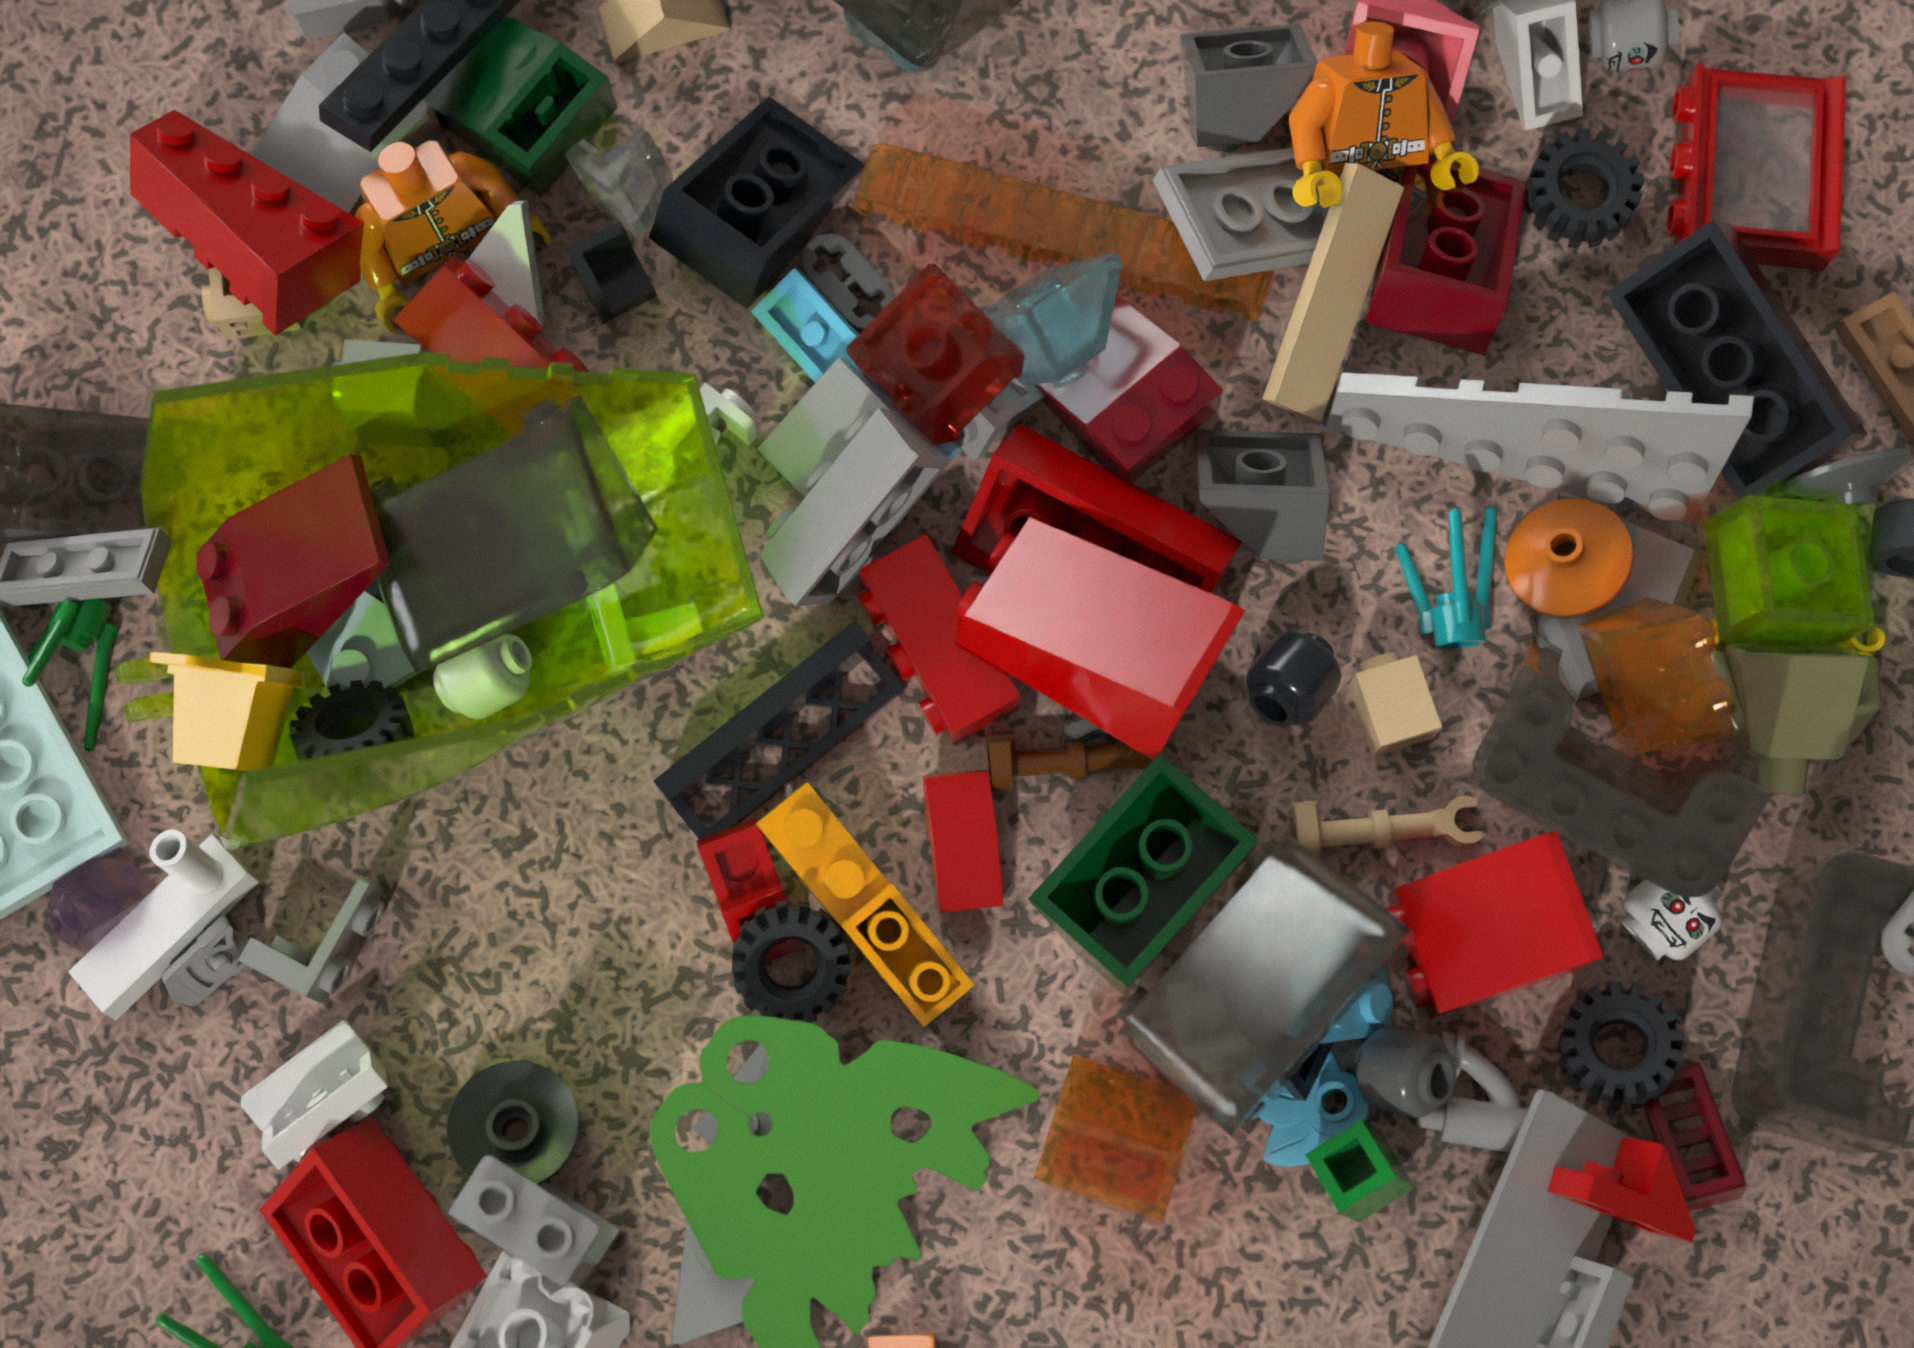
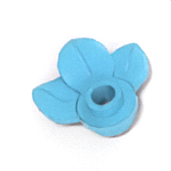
(1305, 1124)

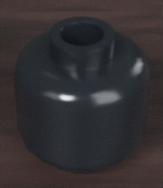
(1293, 678)

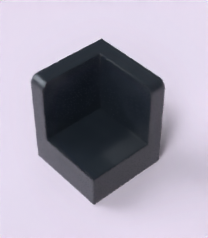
(610, 272)

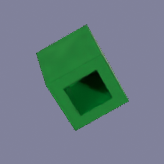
(1359, 1171)

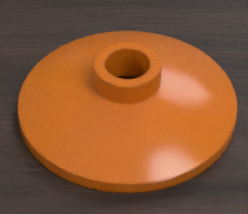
(1575, 582)

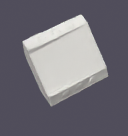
(531, 1311)

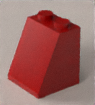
(1494, 926)

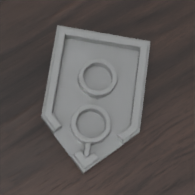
(1659, 571)

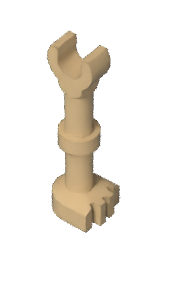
(1378, 827)

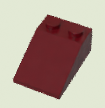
(1453, 263)
(1136, 396)
(292, 565)

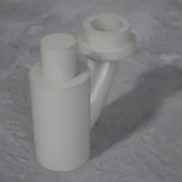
(1476, 1122)

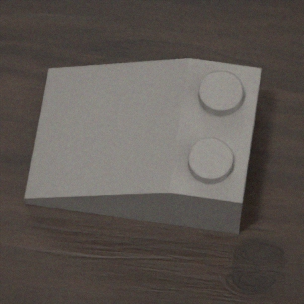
(321, 156)

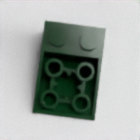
(523, 102)

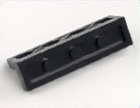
(765, 716)

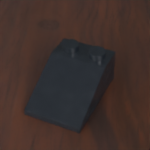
(753, 200)

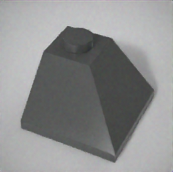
(1243, 81)
(1266, 490)

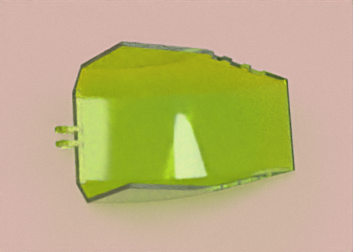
(409, 419)

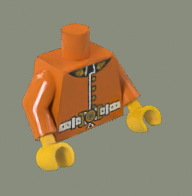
(1372, 113)
(423, 212)

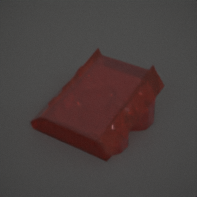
(936, 356)

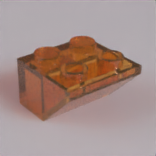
(1658, 676)
(1116, 1140)

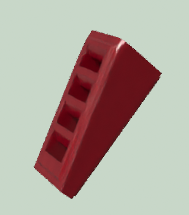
(1732, 1181)

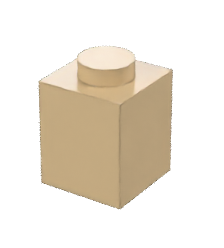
(1393, 703)

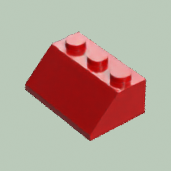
(371, 1239)

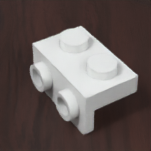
(315, 1093)

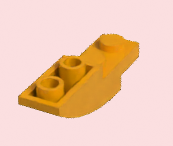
(865, 904)

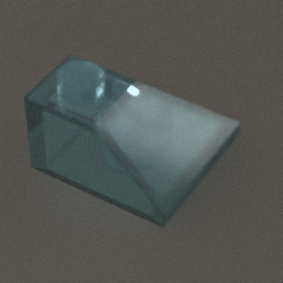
(1060, 318)

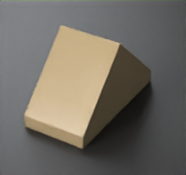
(655, 25)

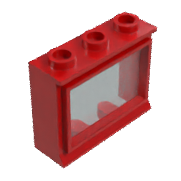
(1761, 159)

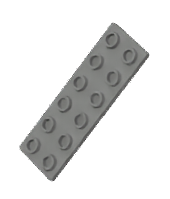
(1535, 1253)

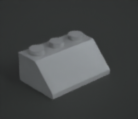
(850, 507)

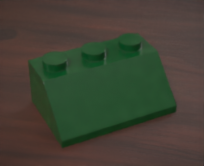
(1142, 873)

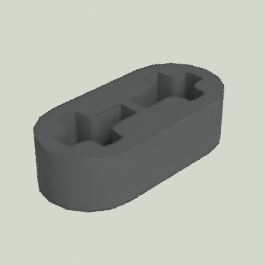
(856, 268)

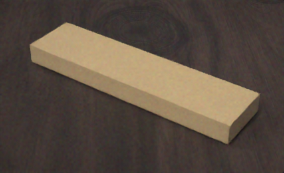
(1333, 293)

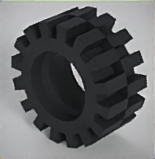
(1588, 155)
(350, 720)
(786, 923)
(1628, 1008)

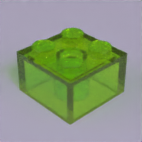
(1788, 572)

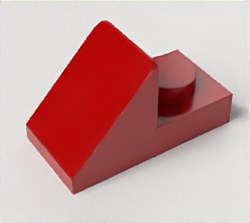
(1636, 1191)

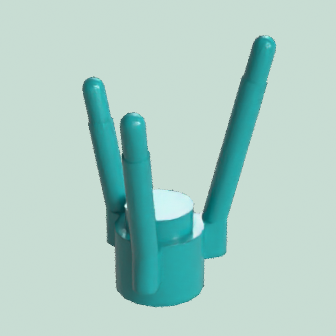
(1458, 617)

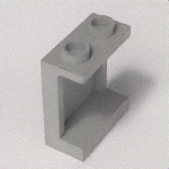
(535, 1223)

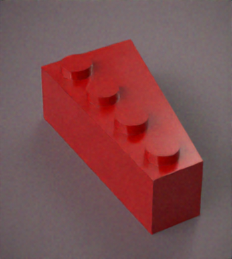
(248, 220)

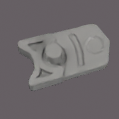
(205, 964)

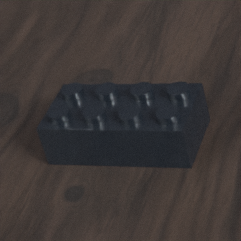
(1723, 332)

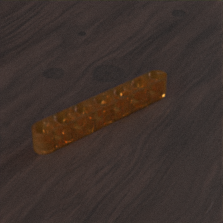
(1044, 226)

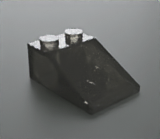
(69, 472)

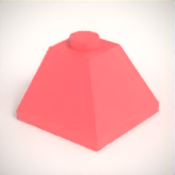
(1428, 36)

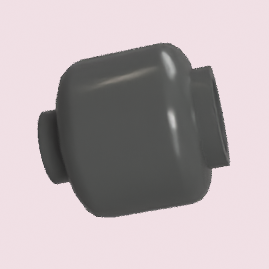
(1404, 1071)

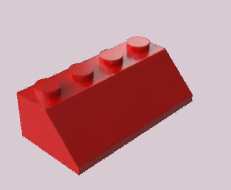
(1083, 499)

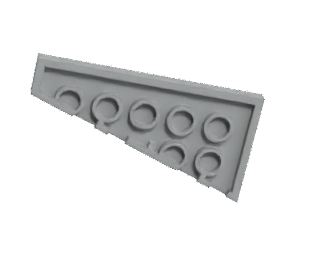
(1555, 436)

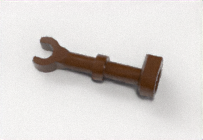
(1075, 759)

